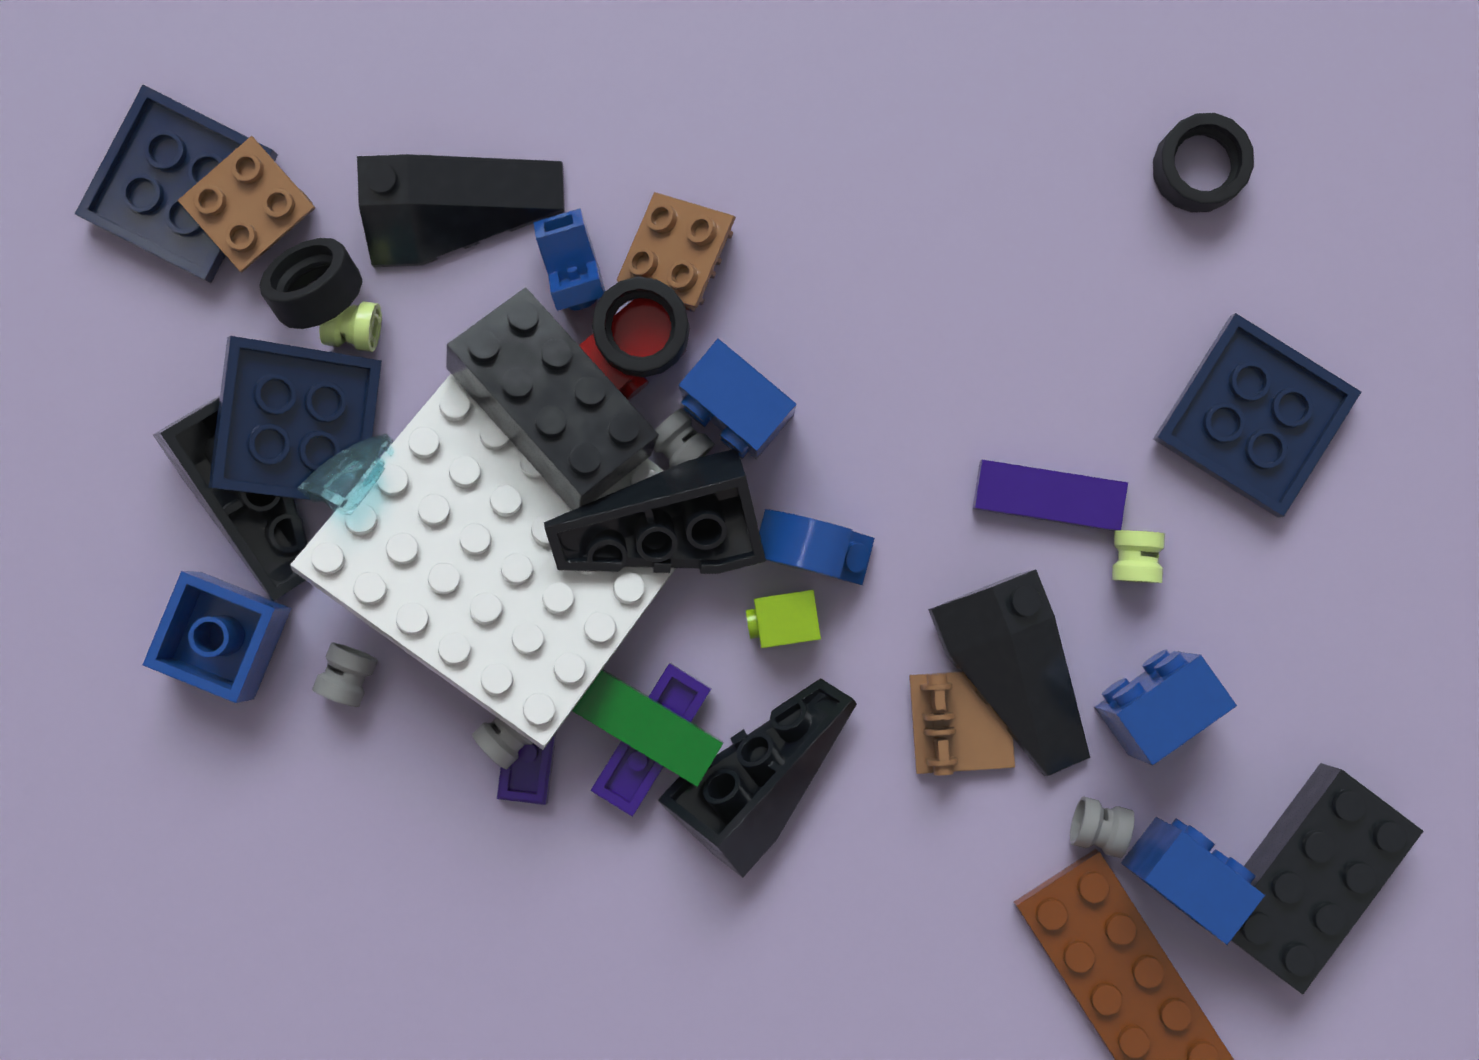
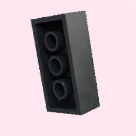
(550, 399)
(1320, 873)

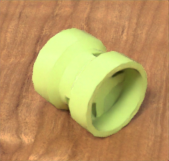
(356, 326)
(1138, 556)

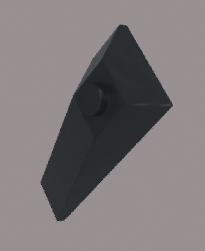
(441, 203)
(675, 519)
(257, 526)
(1015, 659)
(760, 777)

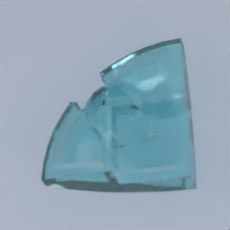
(348, 475)

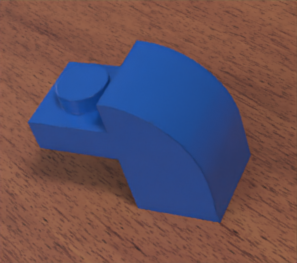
(569, 260)
(815, 546)

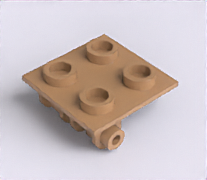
(246, 204)
(678, 247)
(956, 727)

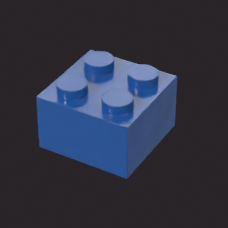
(735, 400)
(216, 636)
(1164, 705)
(1199, 883)

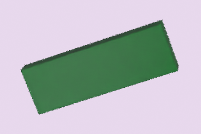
(648, 727)

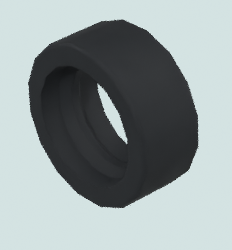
(1229, 136)
(633, 289)
(309, 306)

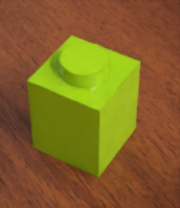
(784, 619)

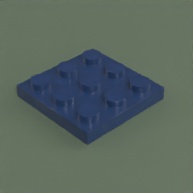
(148, 168)
(288, 414)
(1257, 415)

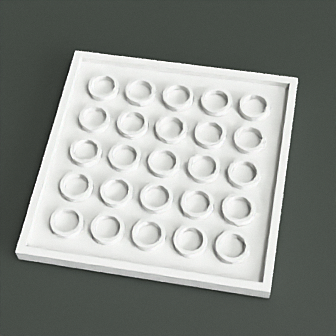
(462, 573)

